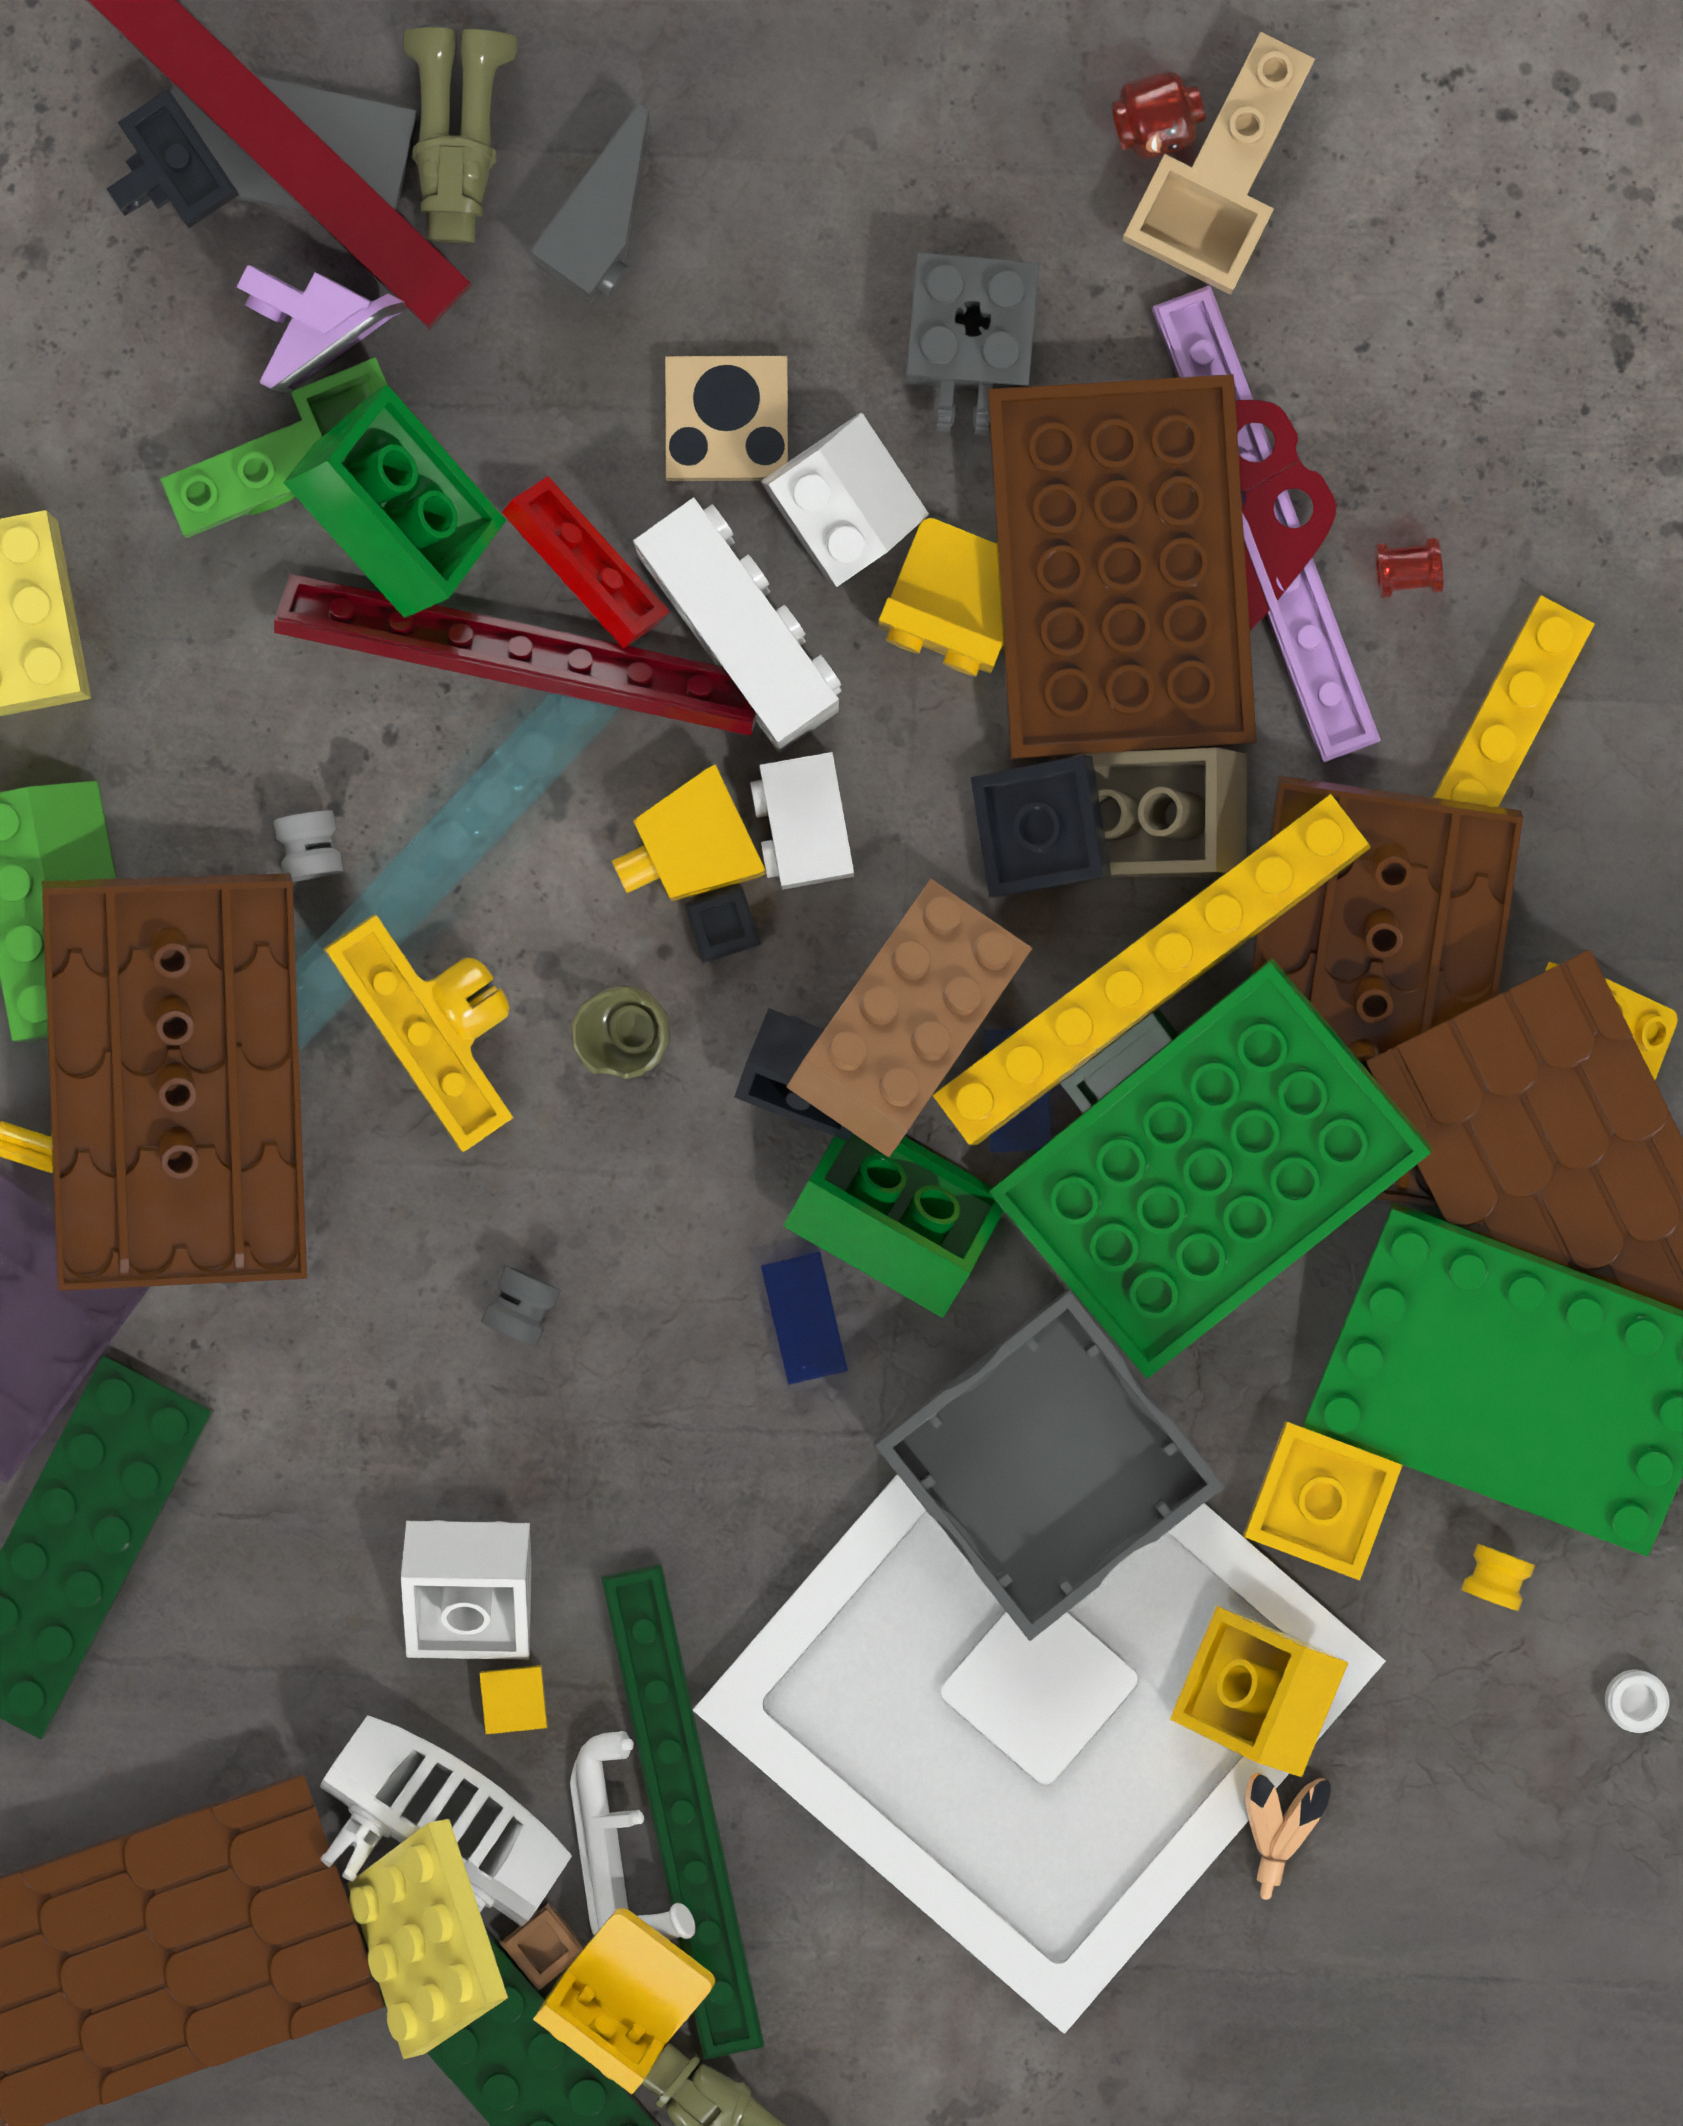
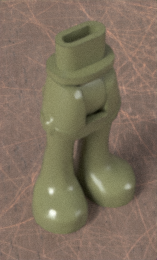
(449, 166)
(702, 2094)

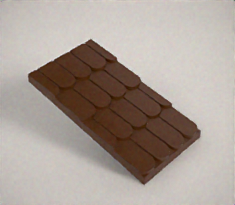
(1404, 927)
(174, 1080)
(1549, 1130)
(173, 1953)

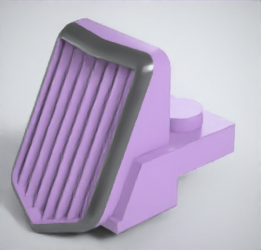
(322, 326)

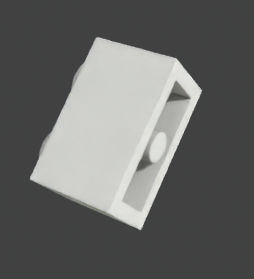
(804, 821)

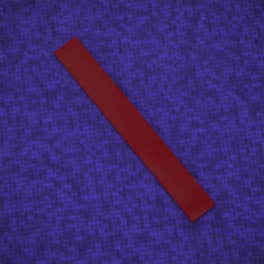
(290, 153)
(514, 654)

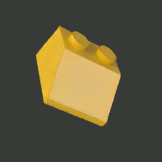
(1259, 1692)

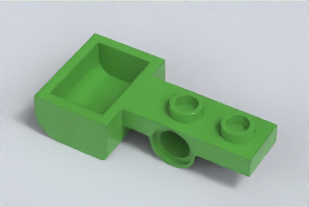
(253, 474)

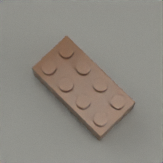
(909, 1018)

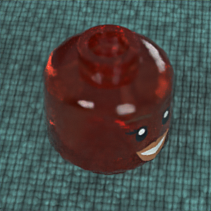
(1157, 115)

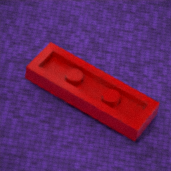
(585, 561)

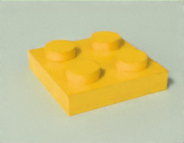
(1322, 1500)

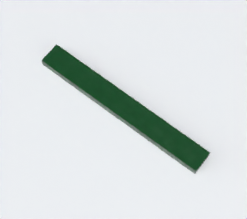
(682, 1803)

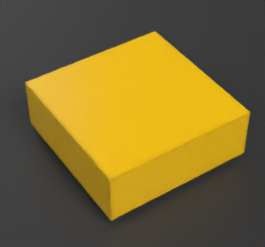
(513, 1699)

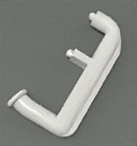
(600, 1841)

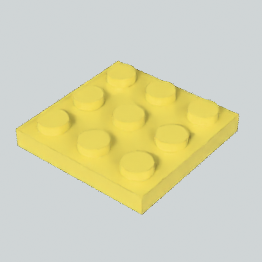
(426, 1939)

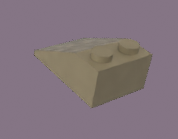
(1172, 811)

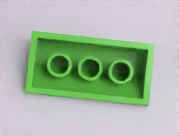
(43, 837)

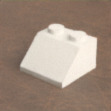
(845, 500)
(467, 1590)

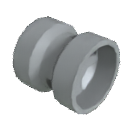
(304, 832)

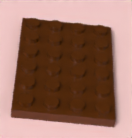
(1121, 566)

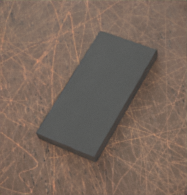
(362, 132)

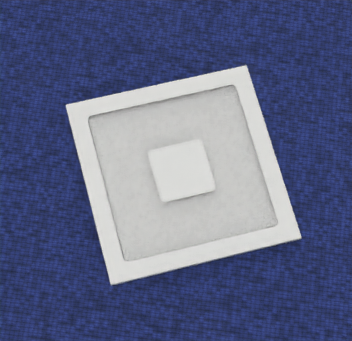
(1009, 1777)

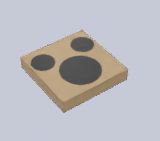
(725, 417)

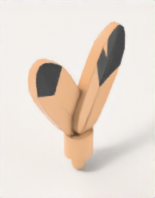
(1281, 1836)

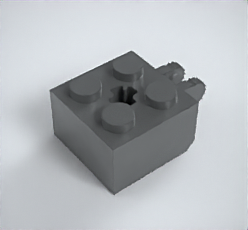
(941, 352)

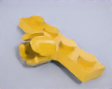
(429, 1025)

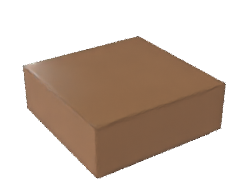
(543, 1945)

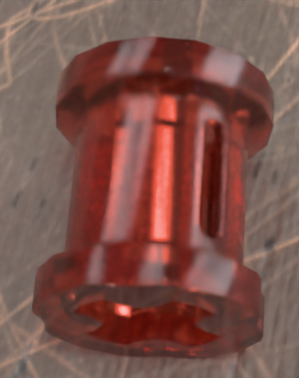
(1409, 567)

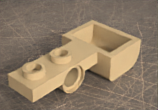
(1203, 212)

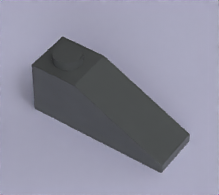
(595, 225)

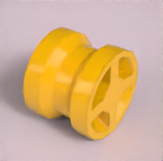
(1497, 1577)

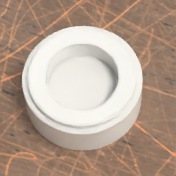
(1637, 1701)

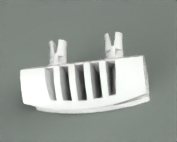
(404, 1782)

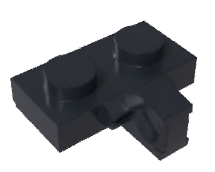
(170, 164)

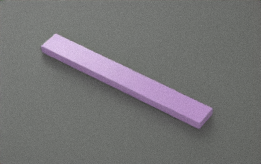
(1302, 615)

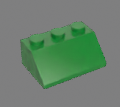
(396, 502)
(898, 1217)

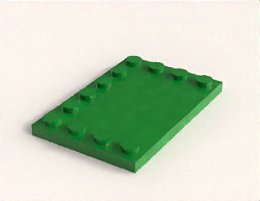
(1210, 1169)
(1510, 1379)

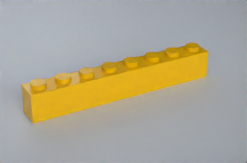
(1152, 971)

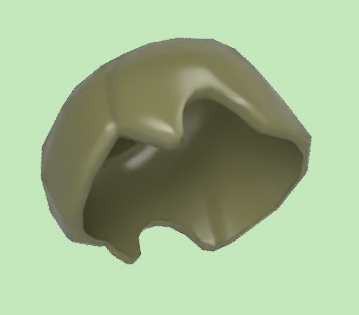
(621, 1032)

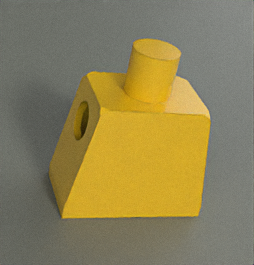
(691, 842)

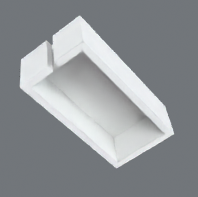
(736, 623)

